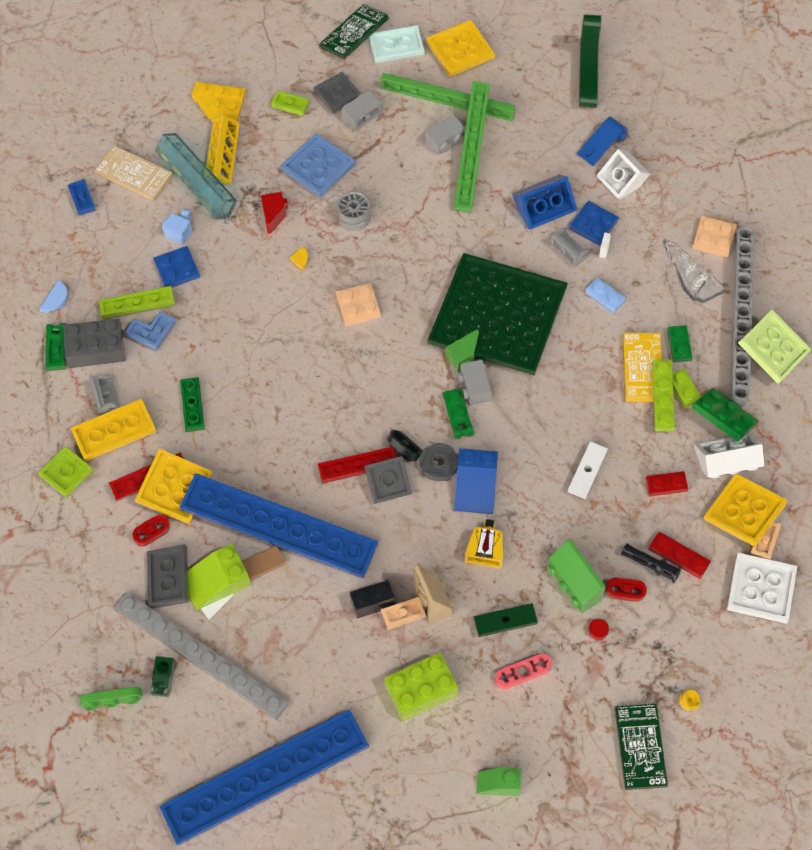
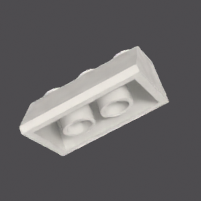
(729, 456)

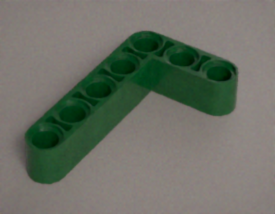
(589, 61)

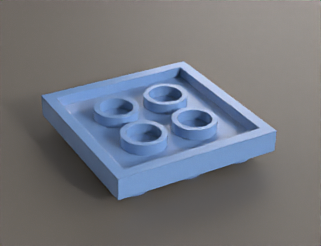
(318, 165)

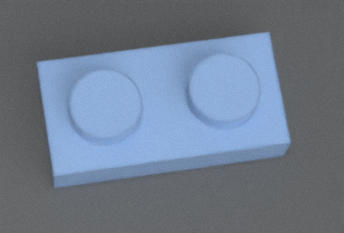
(605, 295)

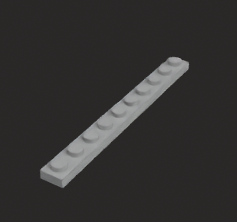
(202, 656)

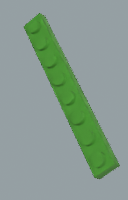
(443, 96)
(471, 146)

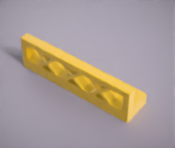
(218, 147)

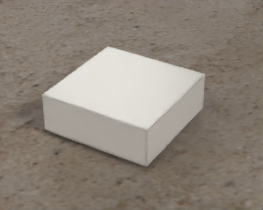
(605, 245)

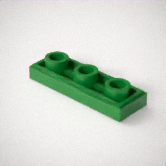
(192, 412)

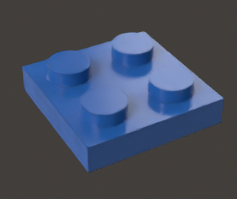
(593, 222)
(176, 267)

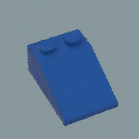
(476, 481)

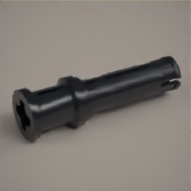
(660, 567)

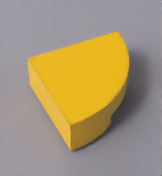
(300, 258)

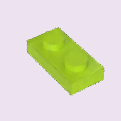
(290, 103)
(685, 388)

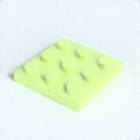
(774, 346)

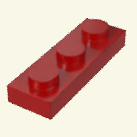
(679, 555)

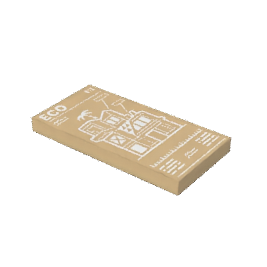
(133, 173)

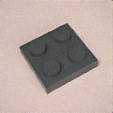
(336, 92)
(388, 480)

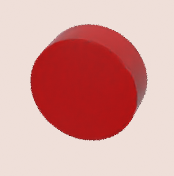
(598, 629)

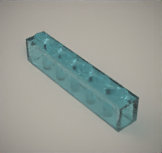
(196, 175)

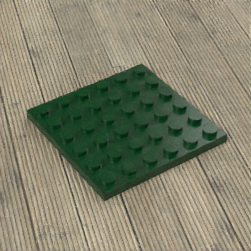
(506, 306)

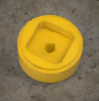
(689, 700)

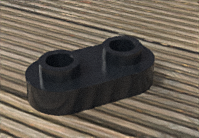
(404, 445)

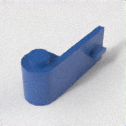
(602, 139)

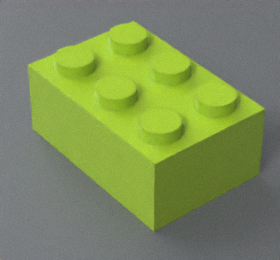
(421, 686)

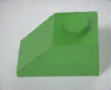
(462, 350)
(499, 781)

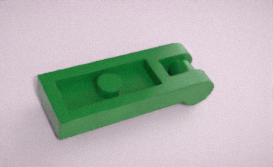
(55, 347)
(457, 413)

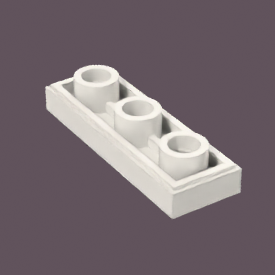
(592, 462)

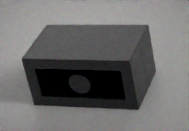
(372, 599)

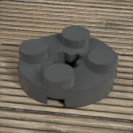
(439, 472)

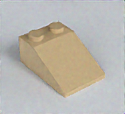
(432, 594)

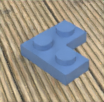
(153, 334)

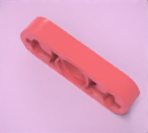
(539, 671)

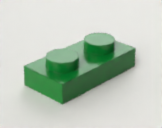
(679, 343)

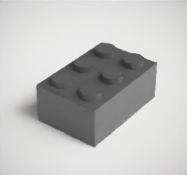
(94, 343)

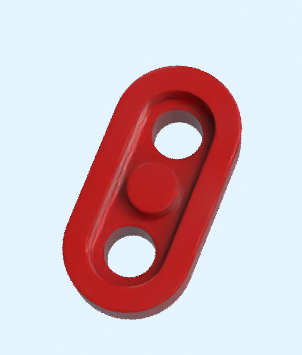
(150, 529)
(625, 588)

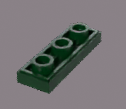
(493, 622)

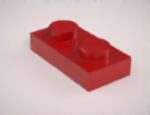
(666, 483)

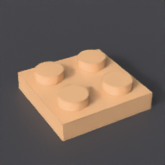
(714, 236)
(358, 304)

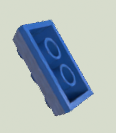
(545, 201)

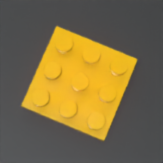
(460, 48)
(168, 483)
(745, 510)

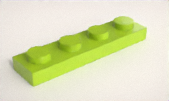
(136, 302)
(663, 395)

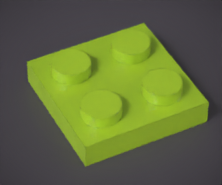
(65, 472)

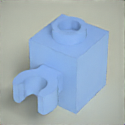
(178, 227)

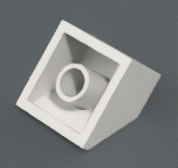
(623, 174)

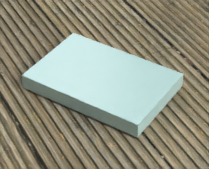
(396, 44)

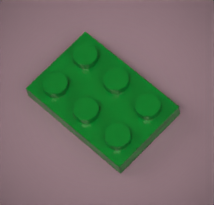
(725, 414)

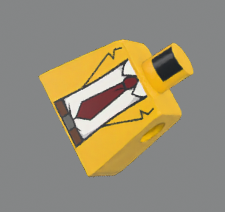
(485, 546)

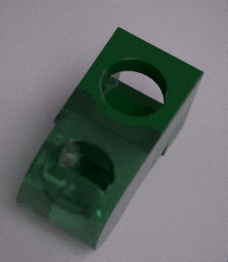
(163, 676)

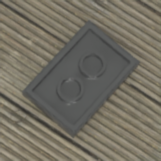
(167, 576)

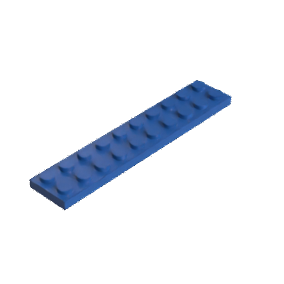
(279, 525)
(263, 777)

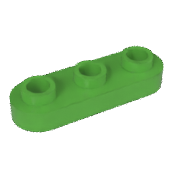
(111, 698)

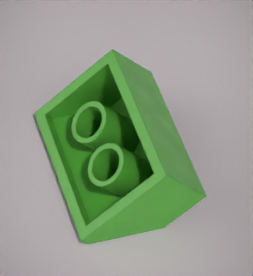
(576, 577)

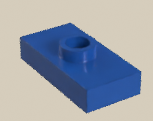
(81, 197)

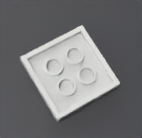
(762, 588)

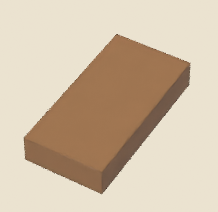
(263, 562)

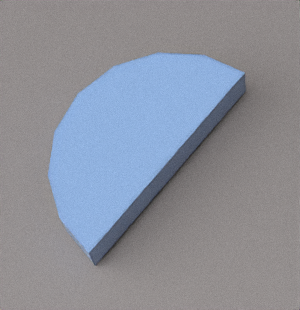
(56, 299)

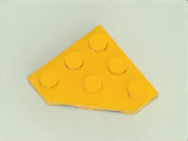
(219, 100)

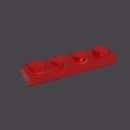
(352, 465)
(130, 483)

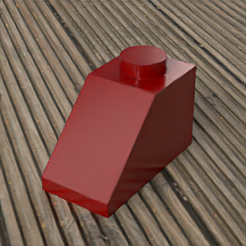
(274, 209)

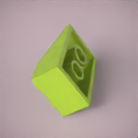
(216, 577)

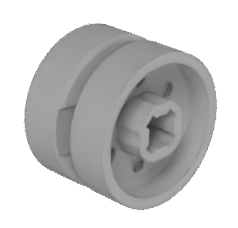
(353, 211)

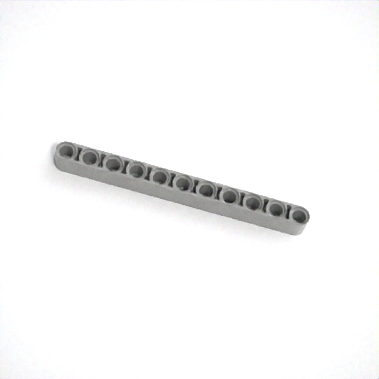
(741, 307)

